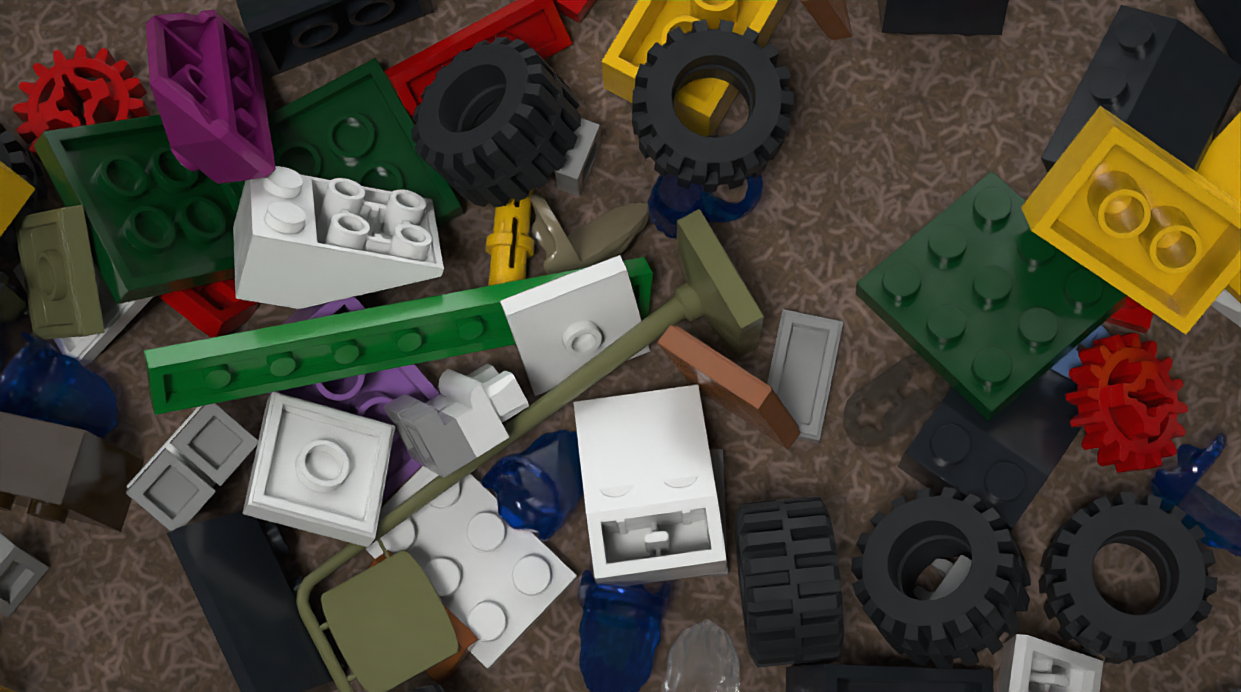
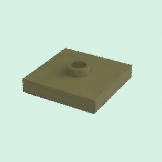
(59, 273)

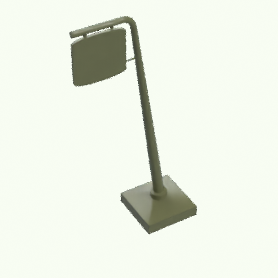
(390, 614)

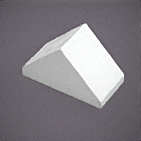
(1044, 667)

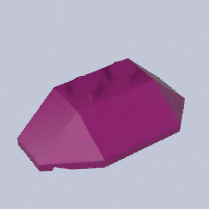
(210, 95)

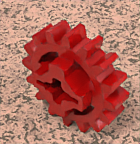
(54, 99)
(1127, 403)

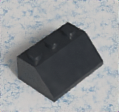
(304, 30)
(1156, 81)
(252, 603)

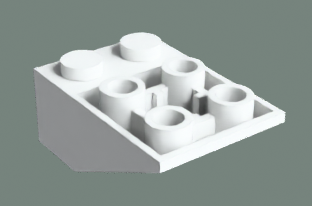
(329, 240)
(649, 487)

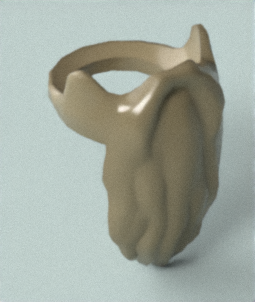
(591, 244)

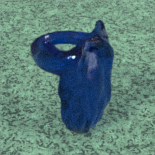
(674, 202)
(57, 389)
(538, 485)
(1181, 489)
(619, 633)

